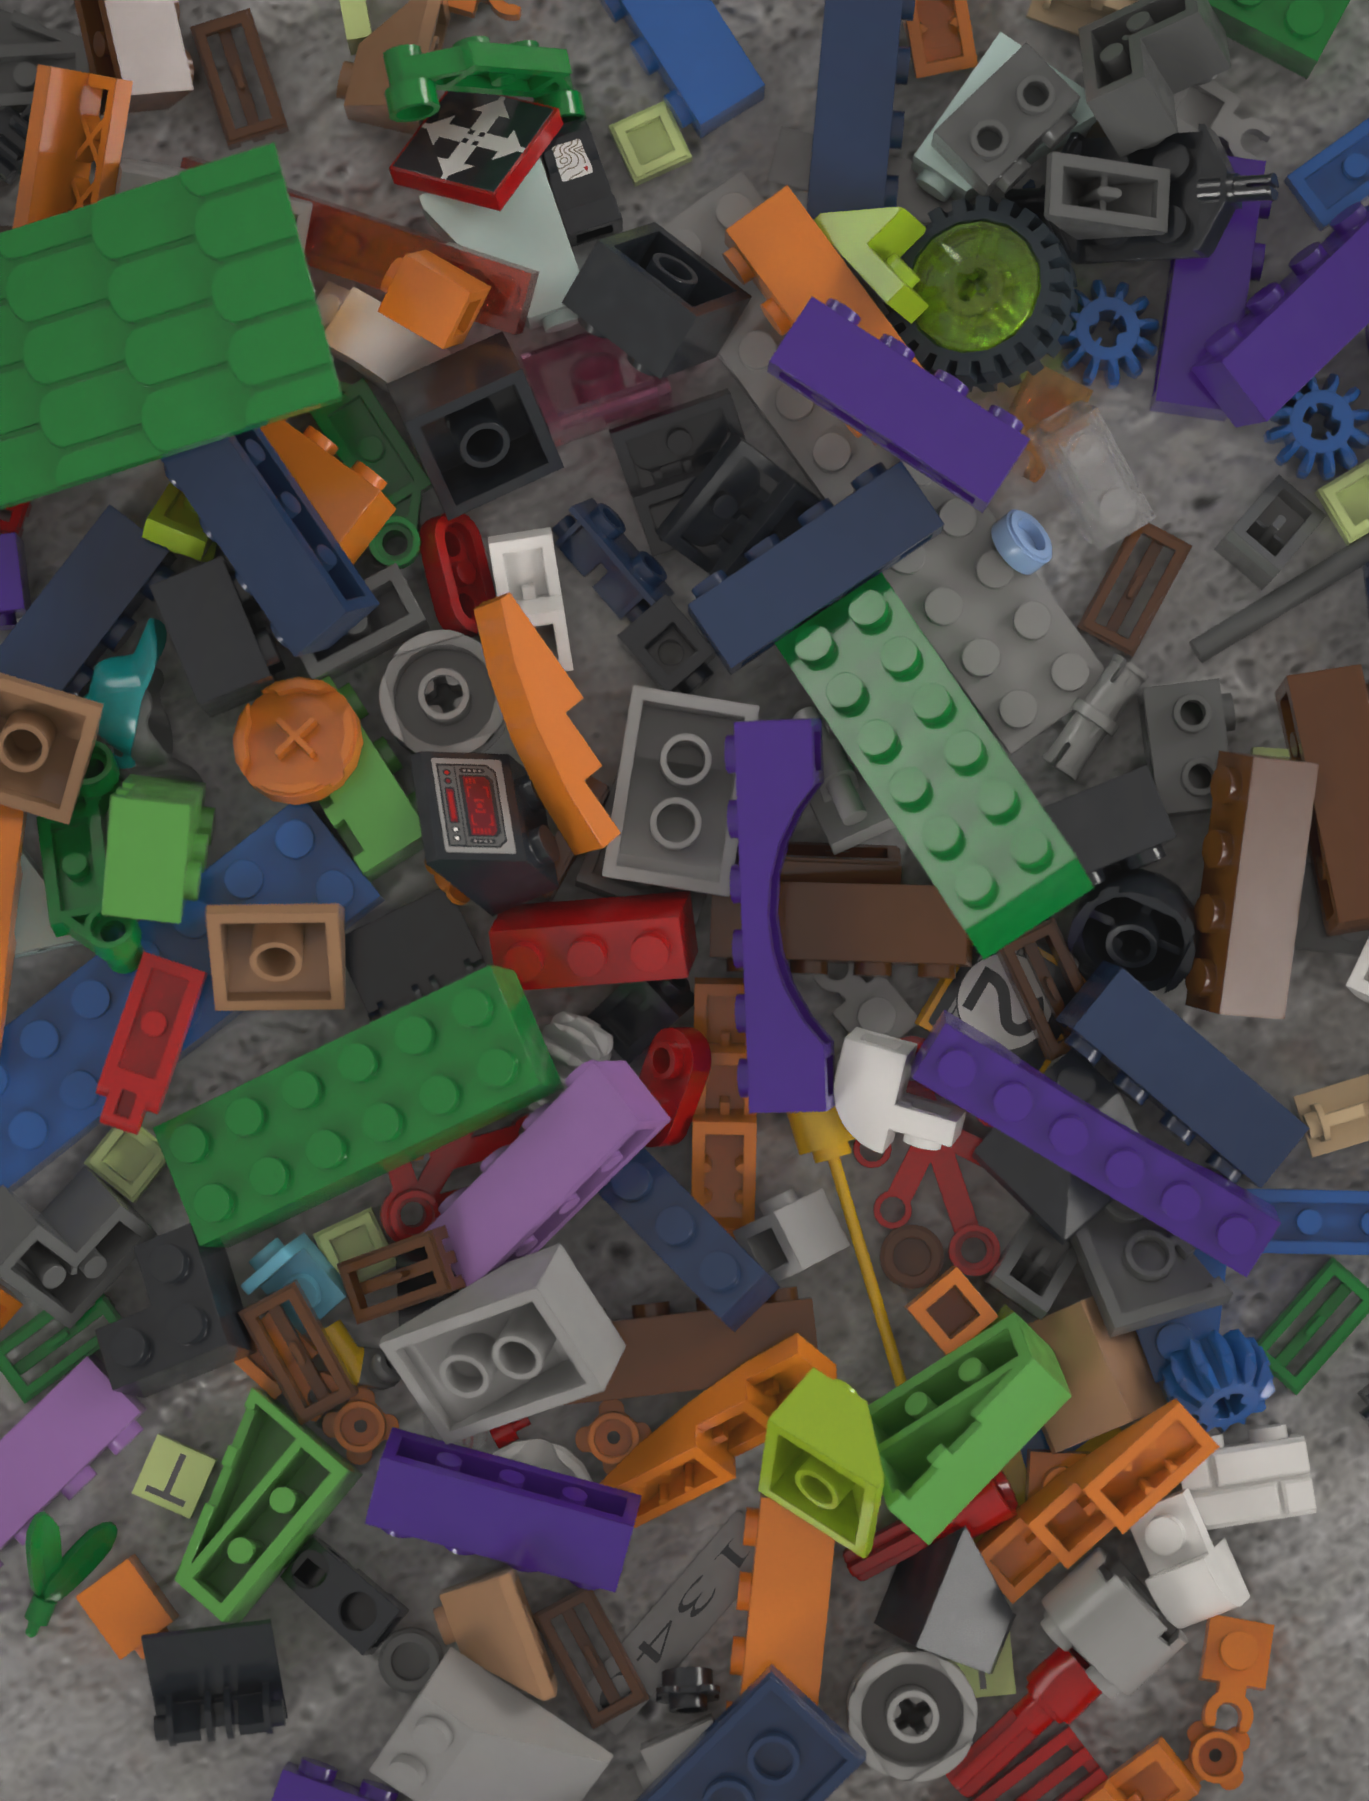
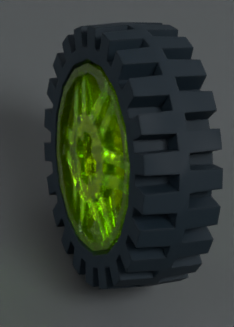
(1025, 284)

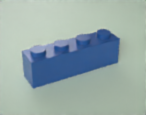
(695, 58)

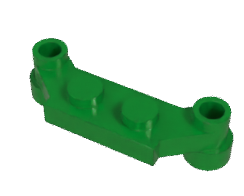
(480, 68)
(368, 435)
(75, 870)

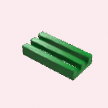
(1348, 1284)
(13, 1373)

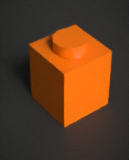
(432, 298)
(951, 1310)
(127, 1606)

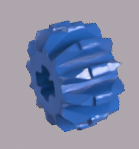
(1127, 344)
(1338, 419)
(1220, 1379)

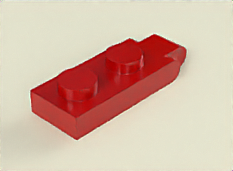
(148, 1041)

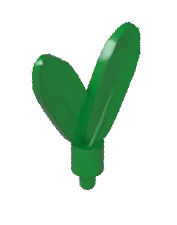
(56, 1576)

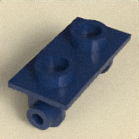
(600, 539)

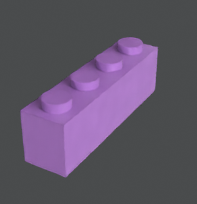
(550, 1168)
(59, 1441)

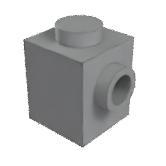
(792, 1233)

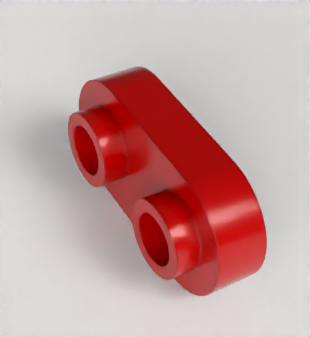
(455, 571)
(676, 1077)

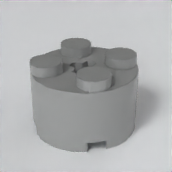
(412, 682)
(1110, 1623)
(900, 1748)

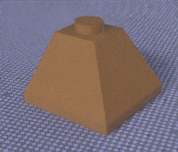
(366, 79)
(497, 1630)

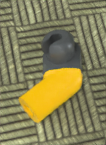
(366, 1365)

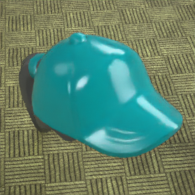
(133, 711)

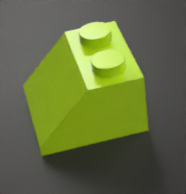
(825, 1461)

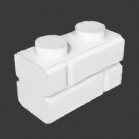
(1253, 1479)

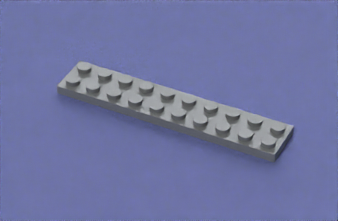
(984, 619)

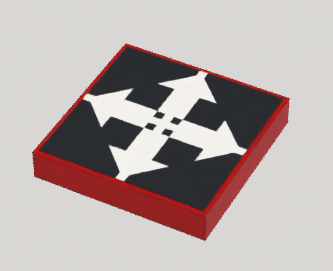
(476, 147)

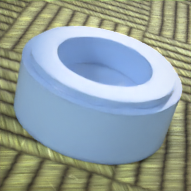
(1022, 541)

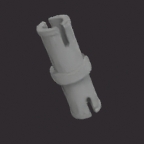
(1095, 716)

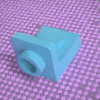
(298, 1260)

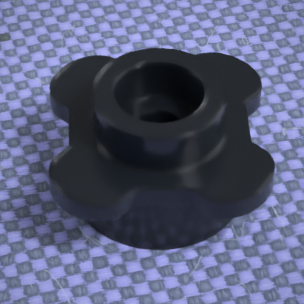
(687, 1689)

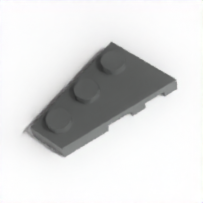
(1142, 1271)

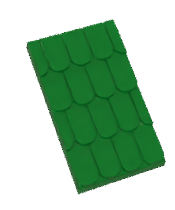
(155, 326)

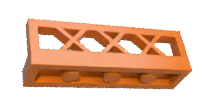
(67, 138)

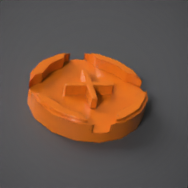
(298, 741)

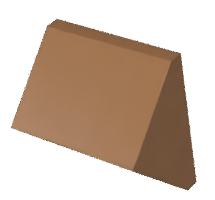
(44, 747)
(277, 956)
(1104, 1374)

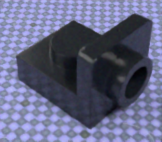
(640, 1011)

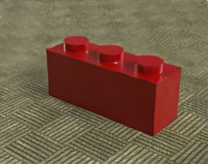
(597, 940)

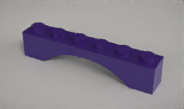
(787, 1048)
(1093, 1146)

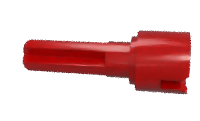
(898, 1542)
(1056, 1692)

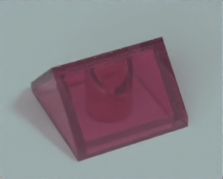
(590, 387)

